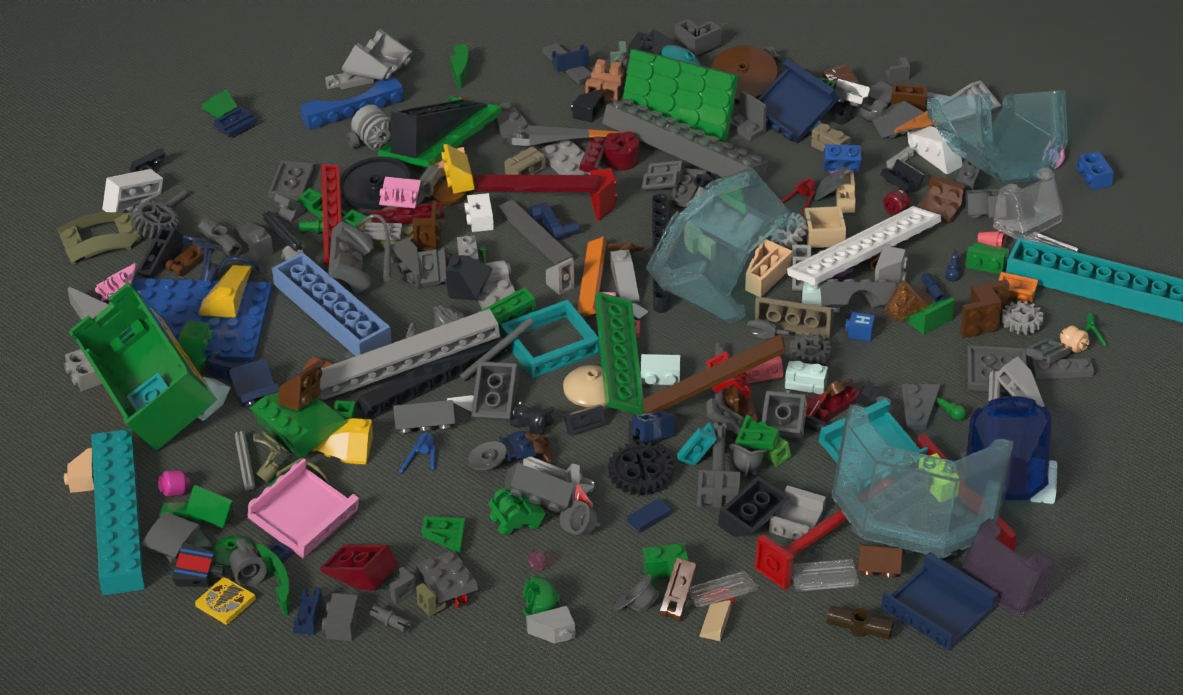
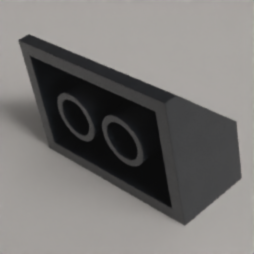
(751, 508)

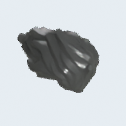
(446, 315)

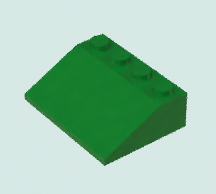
(299, 429)

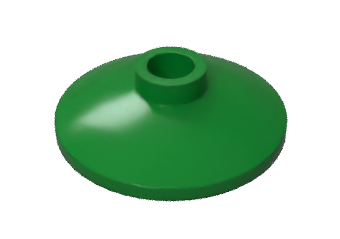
(225, 547)

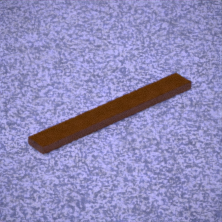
(715, 375)

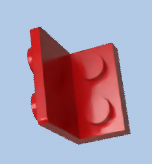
(739, 381)

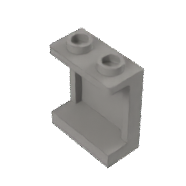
(799, 514)

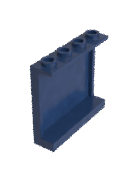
(796, 102)
(941, 602)

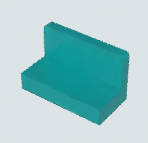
(697, 445)

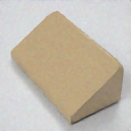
(716, 620)

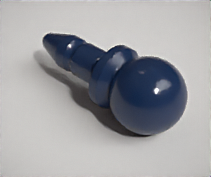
(953, 271)

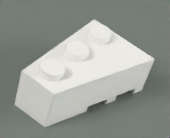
(932, 147)
(130, 189)

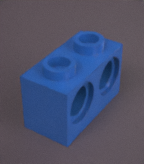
(841, 156)
(1095, 170)

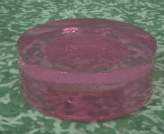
(536, 560)

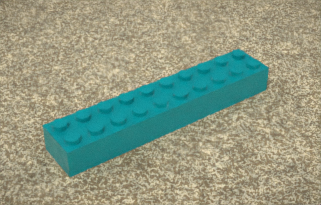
(1098, 279)
(117, 512)

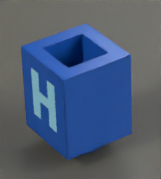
(860, 326)

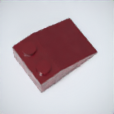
(361, 565)

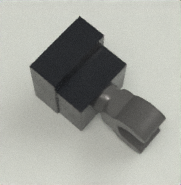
(869, 395)

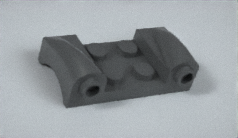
(347, 254)

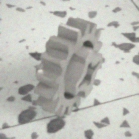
(791, 232)
(1022, 317)

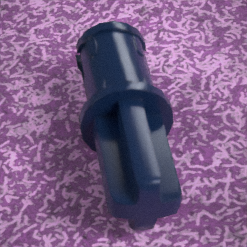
(932, 287)

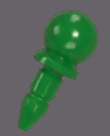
(956, 411)

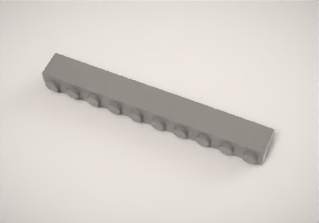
(408, 353)

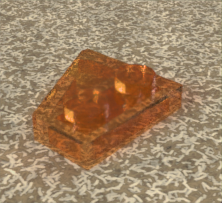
(904, 302)

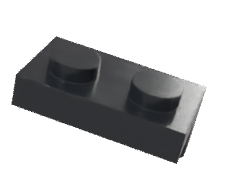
(903, 176)

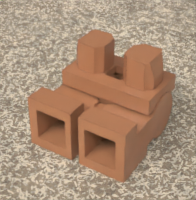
(607, 78)

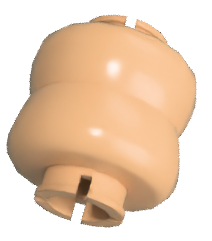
(1074, 338)

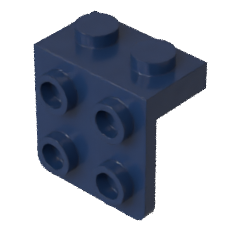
(252, 382)

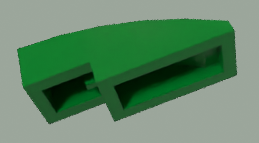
(460, 64)

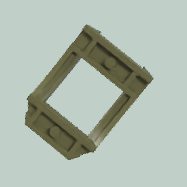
(77, 248)

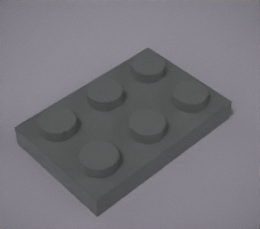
(447, 576)

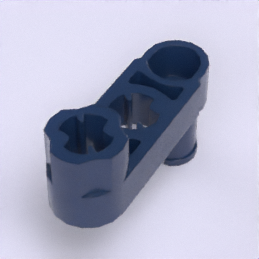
(557, 231)

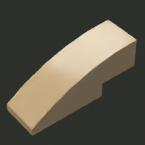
(846, 193)

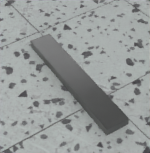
(534, 232)

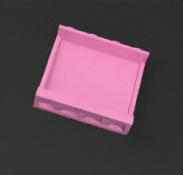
(301, 509)

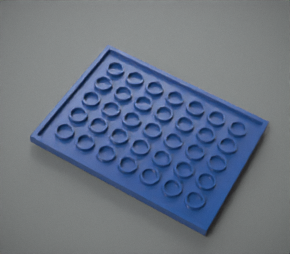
(181, 300)

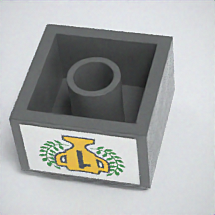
(785, 413)

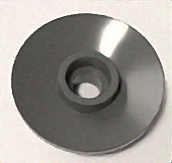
(487, 455)

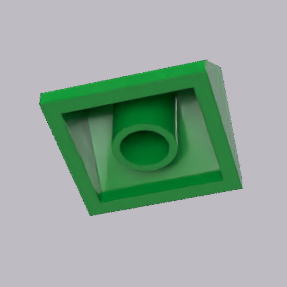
(932, 316)
(210, 506)

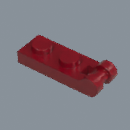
(837, 404)

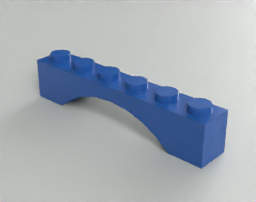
(325, 112)

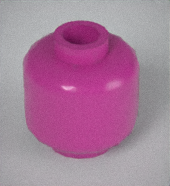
(173, 483)

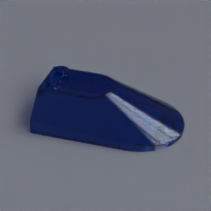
(1029, 428)

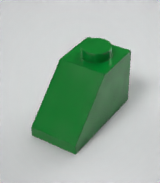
(220, 104)

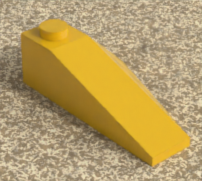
(226, 294)
(350, 442)

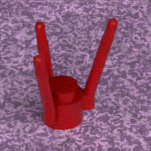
(804, 188)

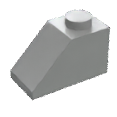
(561, 276)
(552, 625)

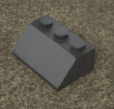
(424, 416)
(538, 487)

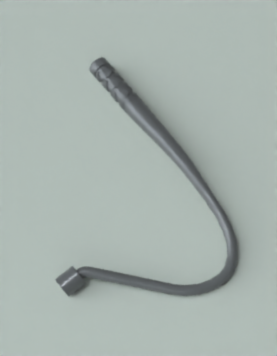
(387, 257)

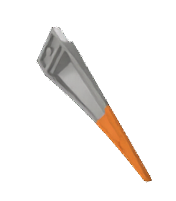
(973, 88)

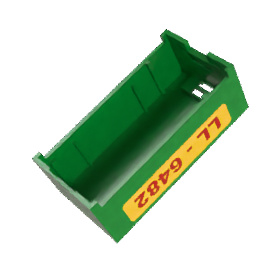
(131, 364)

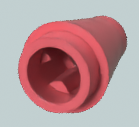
(994, 238)

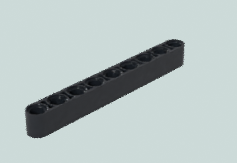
(660, 220)
(424, 379)

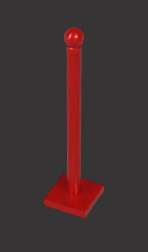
(777, 562)

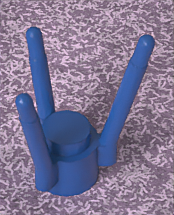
(423, 445)

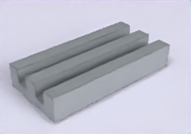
(377, 231)

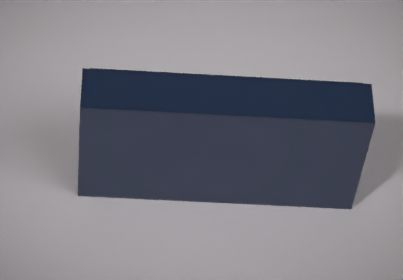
(649, 515)

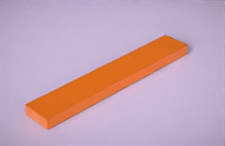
(591, 276)

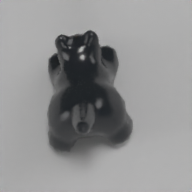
(532, 417)

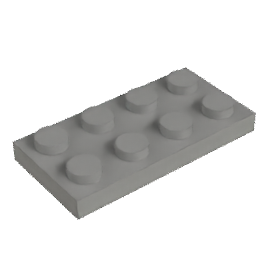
(564, 157)

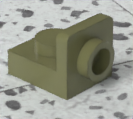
(428, 601)

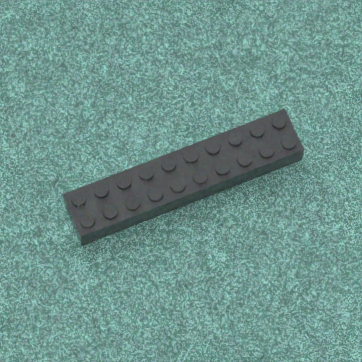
(680, 139)

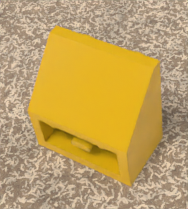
(457, 170)

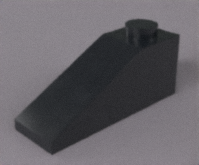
(163, 248)

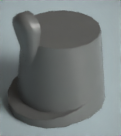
(246, 565)

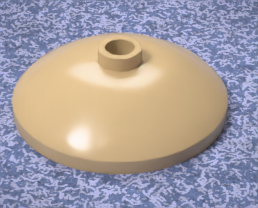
(585, 386)

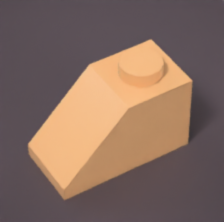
(80, 473)

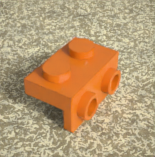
(1020, 287)

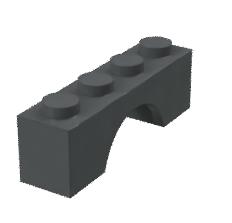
(837, 294)

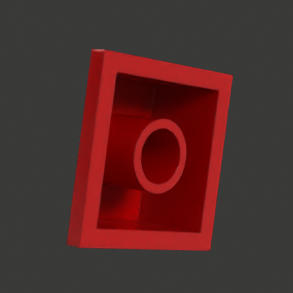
(604, 198)

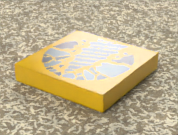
(225, 600)

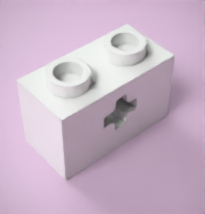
(479, 212)

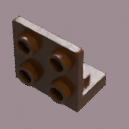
(944, 198)
(426, 229)
(739, 404)

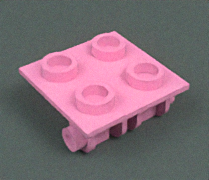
(399, 192)
(115, 282)

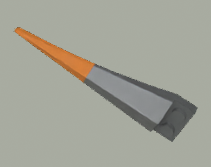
(543, 134)

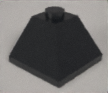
(466, 277)

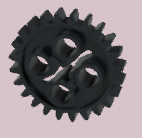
(626, 472)

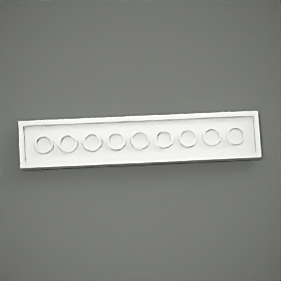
(863, 245)

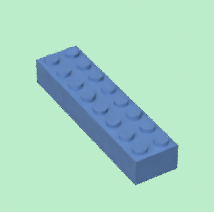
(331, 305)

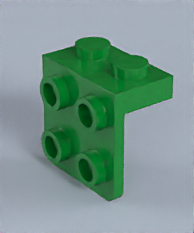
(987, 258)

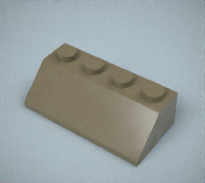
(795, 316)

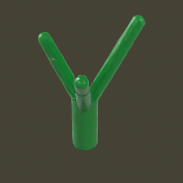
(1091, 325)

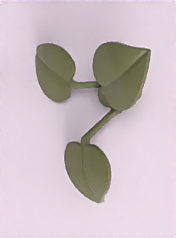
(270, 468)

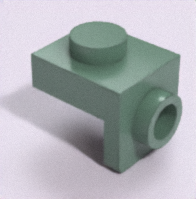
(615, 55)

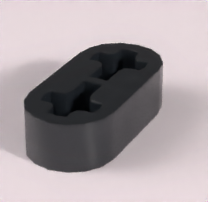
(845, 112)

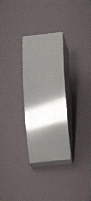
(800, 253)

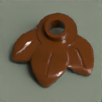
(614, 247)
(836, 387)
(541, 445)

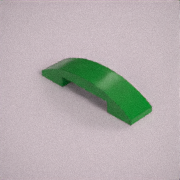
(313, 202)
(274, 564)

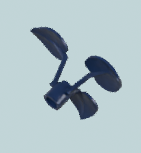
(210, 269)

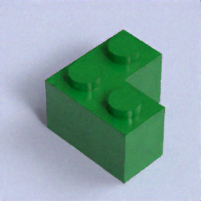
(194, 340)
(661, 560)

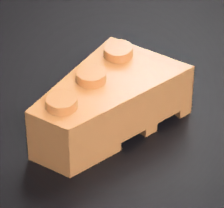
(767, 267)

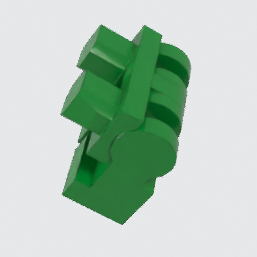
(514, 512)

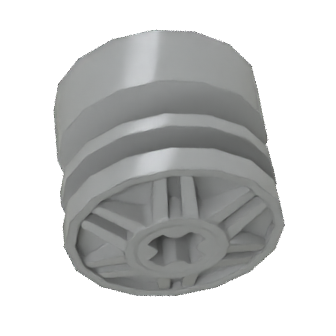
(372, 126)

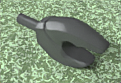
(767, 329)

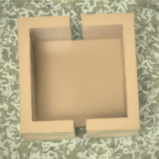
(825, 226)

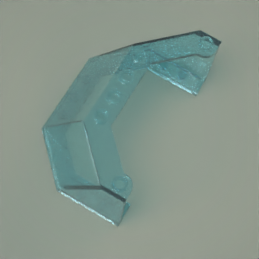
(1020, 142)
(712, 241)
(916, 497)

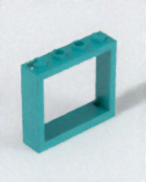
(560, 357)

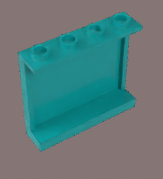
(884, 423)

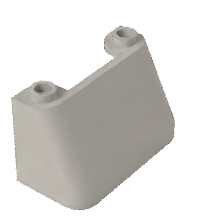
(378, 58)

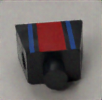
(196, 567)

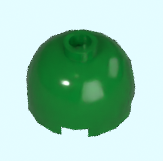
(539, 595)

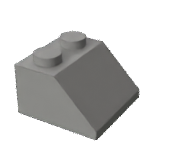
(891, 265)

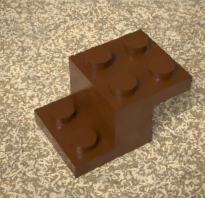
(984, 308)

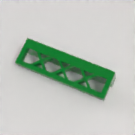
(512, 305)

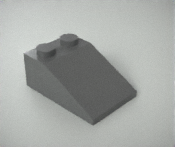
(495, 390)

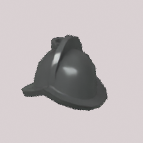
(746, 460)

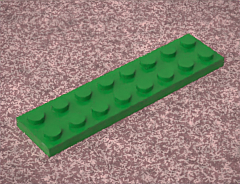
(619, 353)

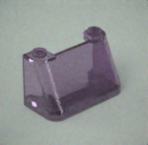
(1018, 581)

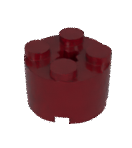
(621, 150)

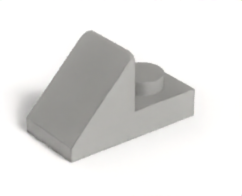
(574, 476)

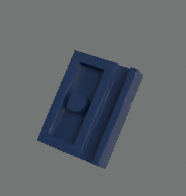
(235, 121)
(518, 445)

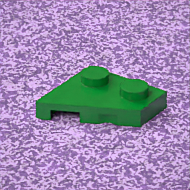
(757, 435)
(444, 531)

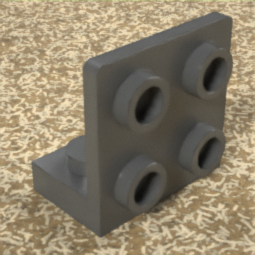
(751, 118)

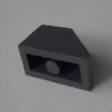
(588, 105)

